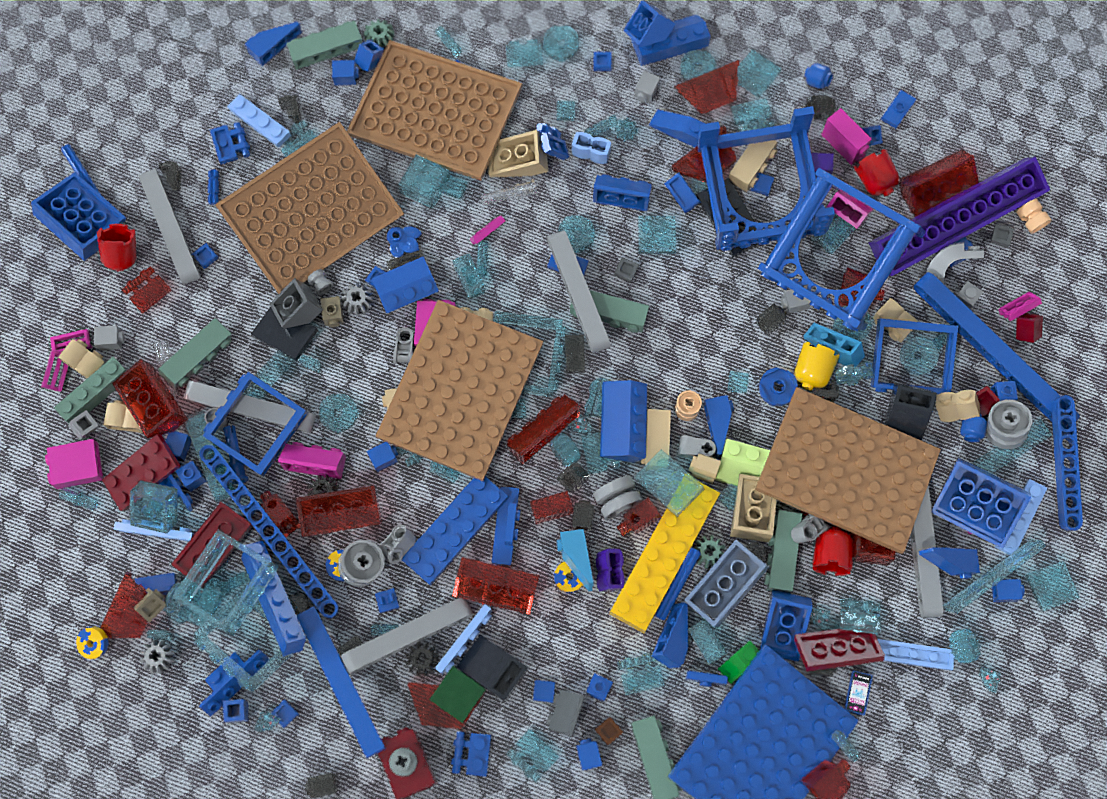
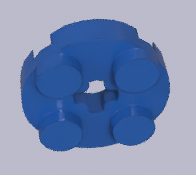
(779, 376)

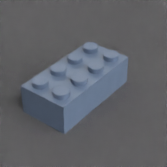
(726, 583)

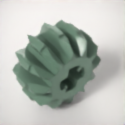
(383, 28)
(717, 550)

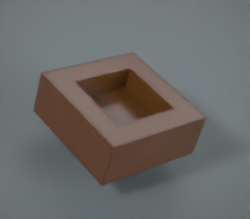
(608, 731)

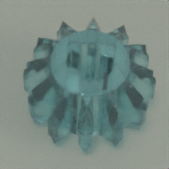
(565, 449)
(964, 646)

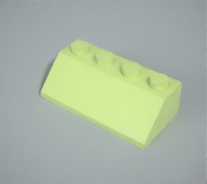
(740, 459)

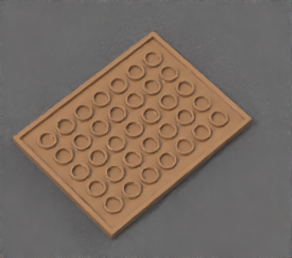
(435, 109)
(310, 208)
(459, 390)
(848, 470)

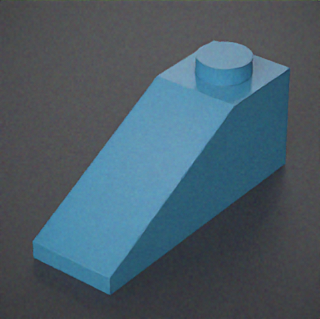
(849, 349)
(575, 554)

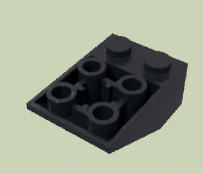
(910, 409)
(492, 668)

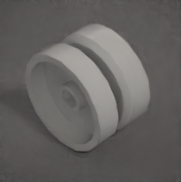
(1008, 424)
(617, 497)
(350, 568)

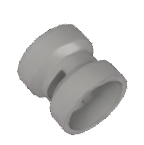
(320, 282)
(210, 416)

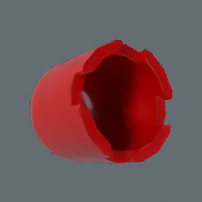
(878, 174)
(117, 247)
(833, 552)

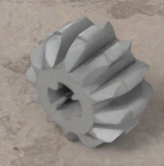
(364, 302)
(159, 648)

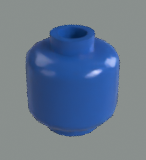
(818, 76)
(974, 429)

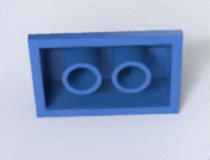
(648, 25)
(621, 192)
(405, 285)

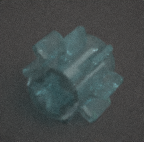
(626, 124)

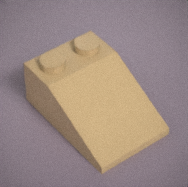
(519, 156)
(752, 511)

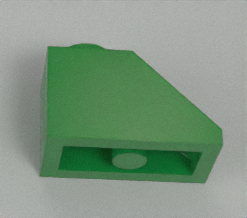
(738, 663)

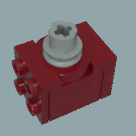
(406, 764)

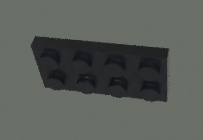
(737, 204)

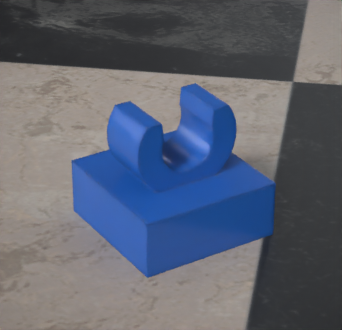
(387, 600)

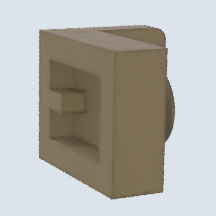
(150, 605)

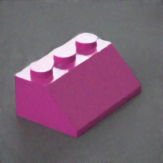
(312, 460)

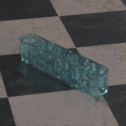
(195, 427)

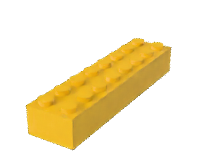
(661, 562)

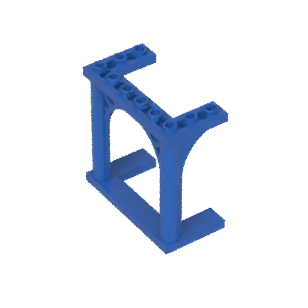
(727, 233)
(856, 310)

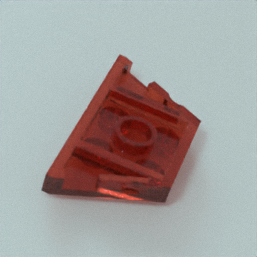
(711, 88)
(692, 162)
(122, 618)
(430, 713)

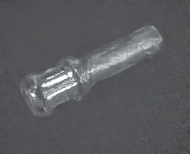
(518, 191)
(163, 354)

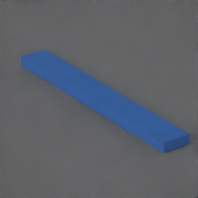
(341, 682)

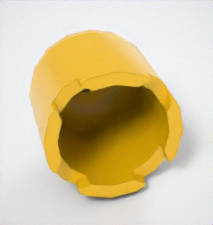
(815, 366)

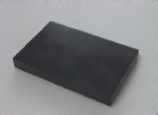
(288, 341)

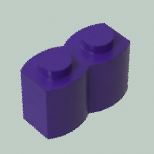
(610, 573)

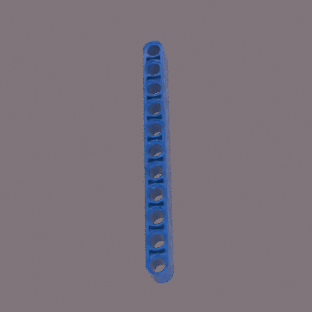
(989, 344)
(265, 522)

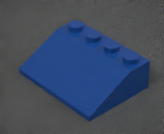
(76, 214)
(981, 503)

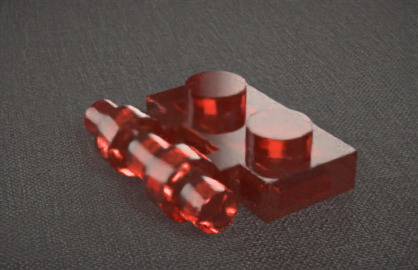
(150, 293)

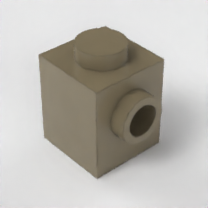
(332, 311)

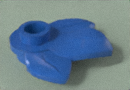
(405, 242)

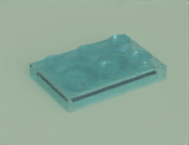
(669, 483)

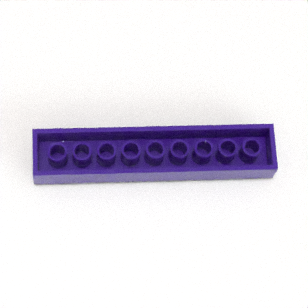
(969, 211)

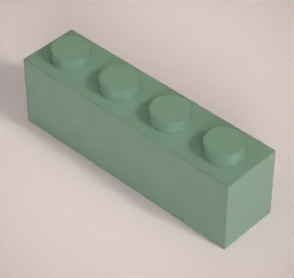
(324, 45)
(619, 312)
(195, 354)
(91, 391)
(783, 553)
(654, 757)

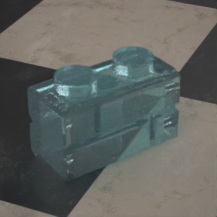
(468, 276)
(707, 641)

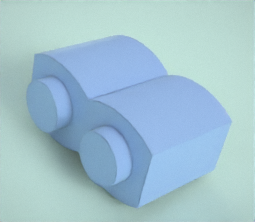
(591, 148)

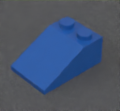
(785, 617)

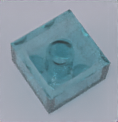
(424, 181)
(153, 507)

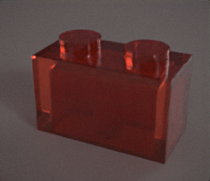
(551, 507)

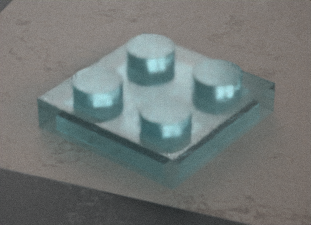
(756, 73)
(656, 235)
(1052, 586)

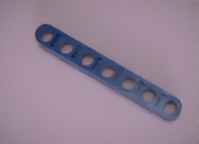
(1061, 471)

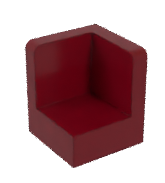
(1029, 327)
(986, 400)

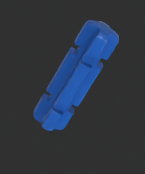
(213, 187)

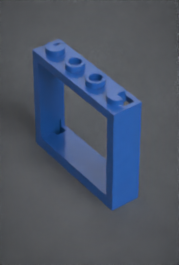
(951, 331)
(281, 440)

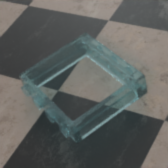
(539, 322)
(203, 568)
(231, 667)

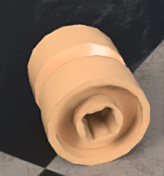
(1034, 216)
(688, 405)

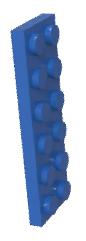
(454, 529)

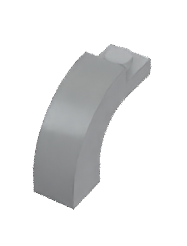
(950, 254)

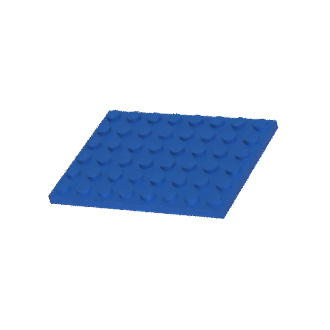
(763, 736)

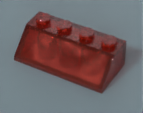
(938, 182)
(149, 400)
(543, 428)
(338, 510)
(496, 585)

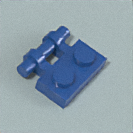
(552, 141)
(224, 144)
(477, 756)

